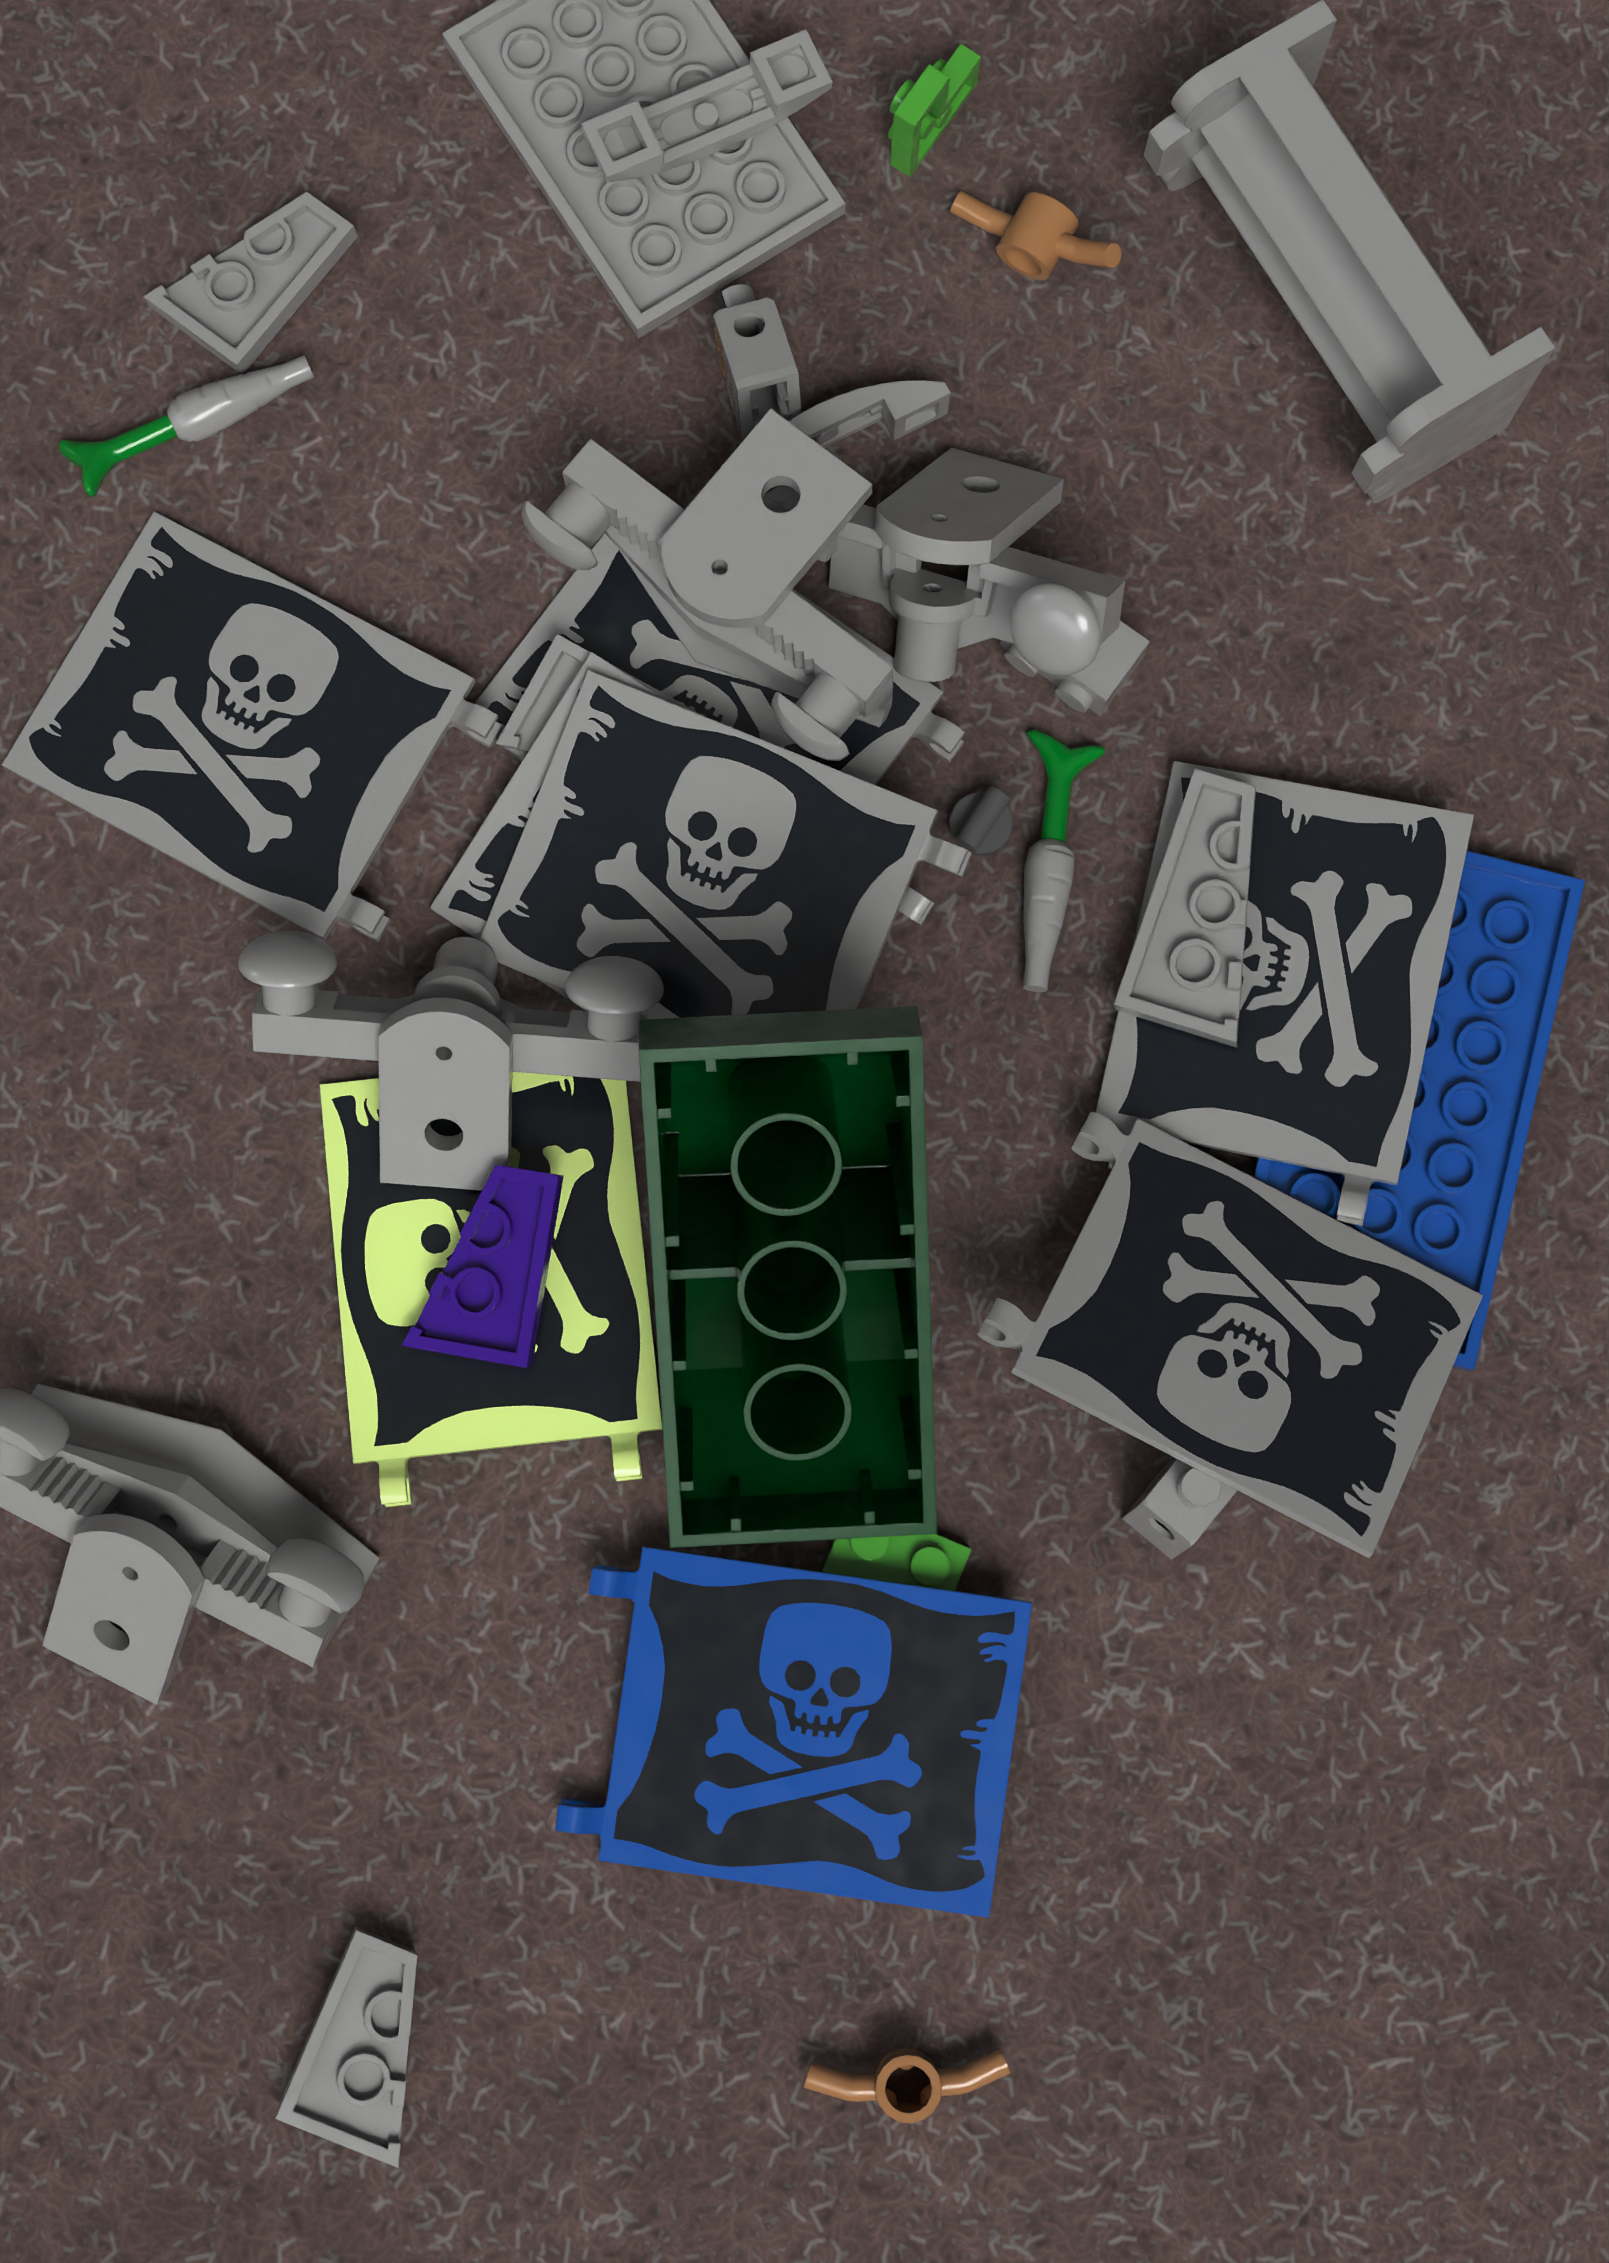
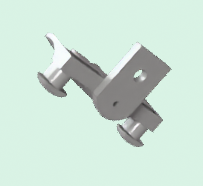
(730, 570)
(167, 1524)

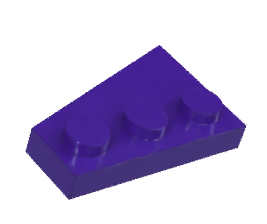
(496, 1278)

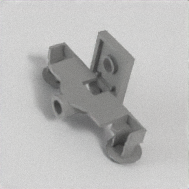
(969, 514)
(447, 1044)

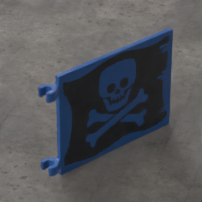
(810, 1731)

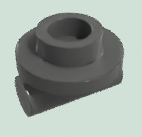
(982, 822)

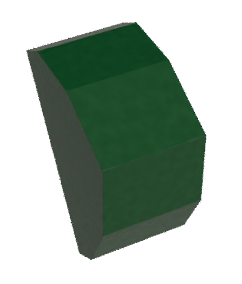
(791, 1274)

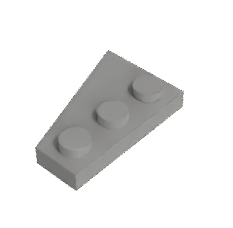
(256, 286)

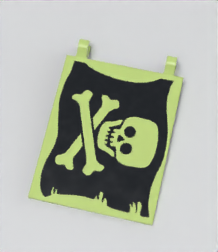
(595, 1326)

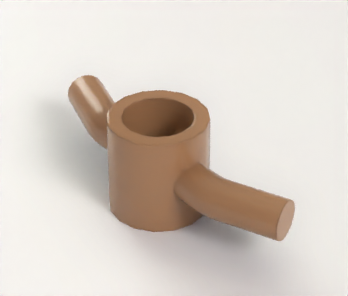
(1036, 234)
(873, 2086)

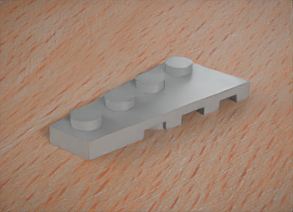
(1194, 928)

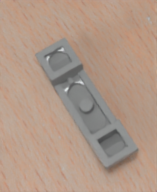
(711, 115)
(898, 404)

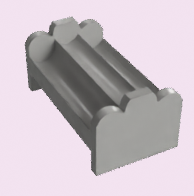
(1341, 255)

